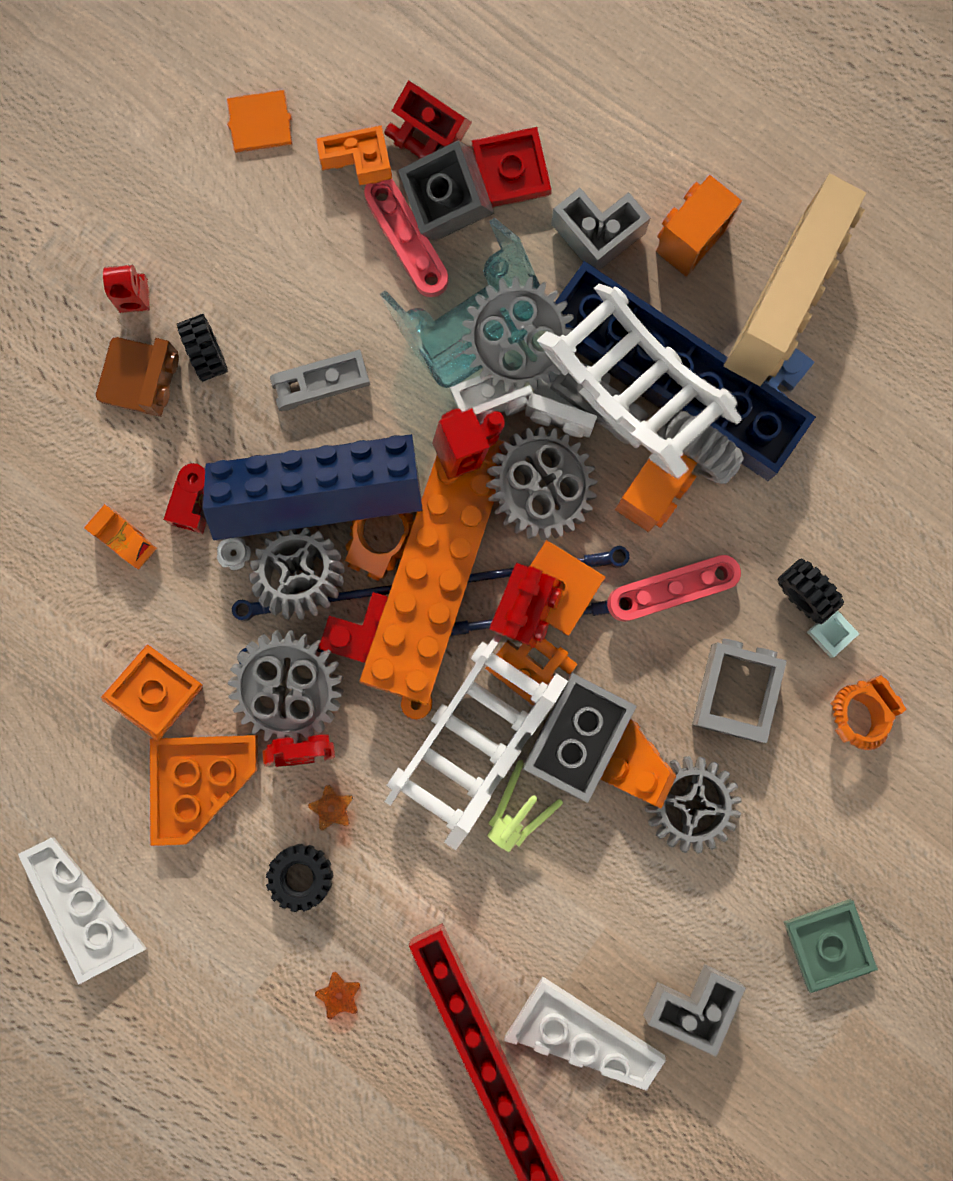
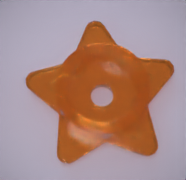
(329, 798)
(335, 1005)

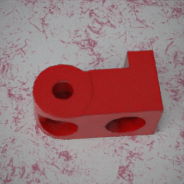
(126, 288)
(187, 499)

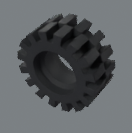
(202, 347)
(810, 591)
(278, 877)

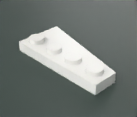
(80, 916)
(572, 1030)

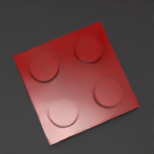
(512, 166)

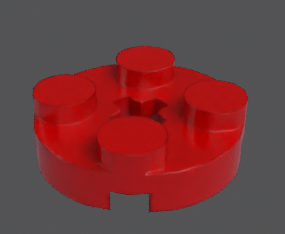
(290, 754)

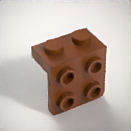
(138, 375)

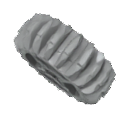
(714, 453)
(305, 551)
(690, 821)

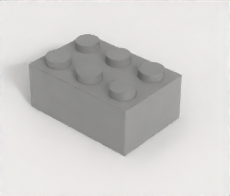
(579, 737)

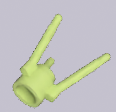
(506, 830)

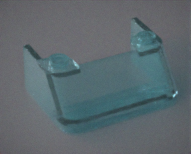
(440, 341)

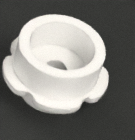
(224, 553)

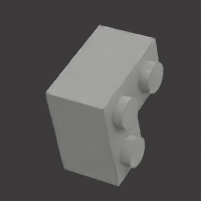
(599, 235)
(703, 1016)

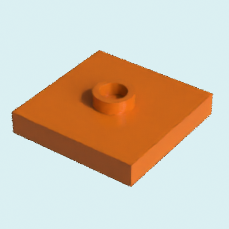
(577, 582)
(152, 692)

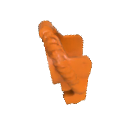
(377, 563)
(882, 706)

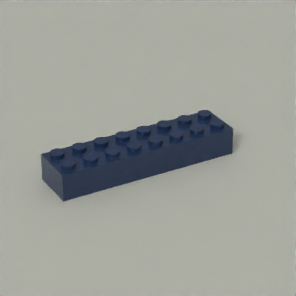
(769, 421)

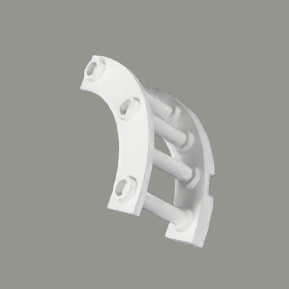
(615, 409)
(501, 755)

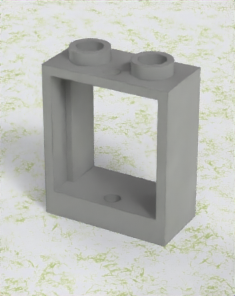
(763, 657)

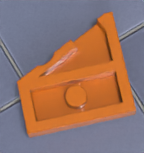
(639, 768)

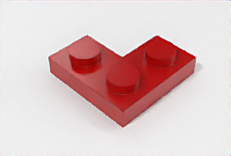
(352, 639)

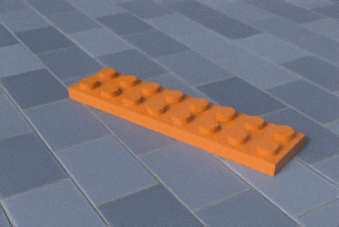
(430, 582)

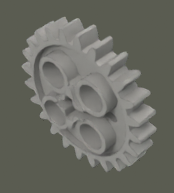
(491, 351)
(517, 498)
(255, 682)

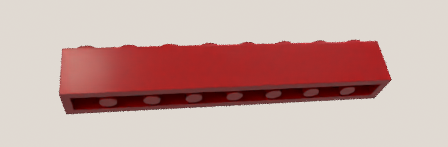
(483, 1056)

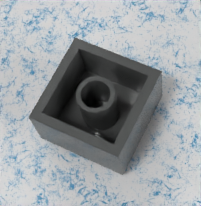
(446, 191)

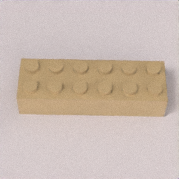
(797, 281)

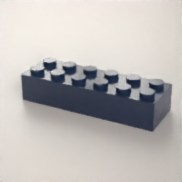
(311, 487)

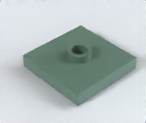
(830, 945)

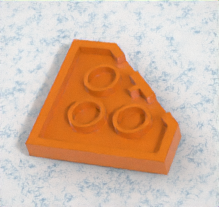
(195, 781)

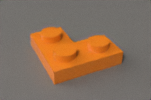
(360, 147)

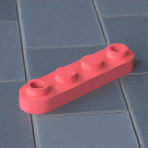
(405, 238)
(674, 588)

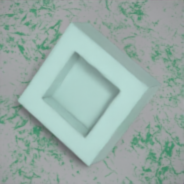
(833, 634)

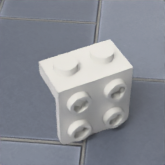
(485, 399)
(549, 408)

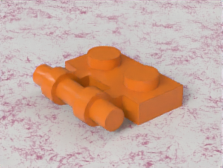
(520, 660)

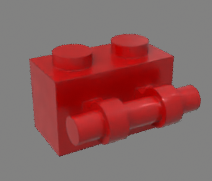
(428, 115)
(463, 441)
(526, 605)

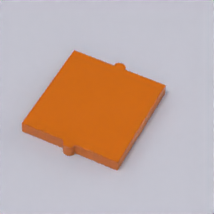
(259, 121)

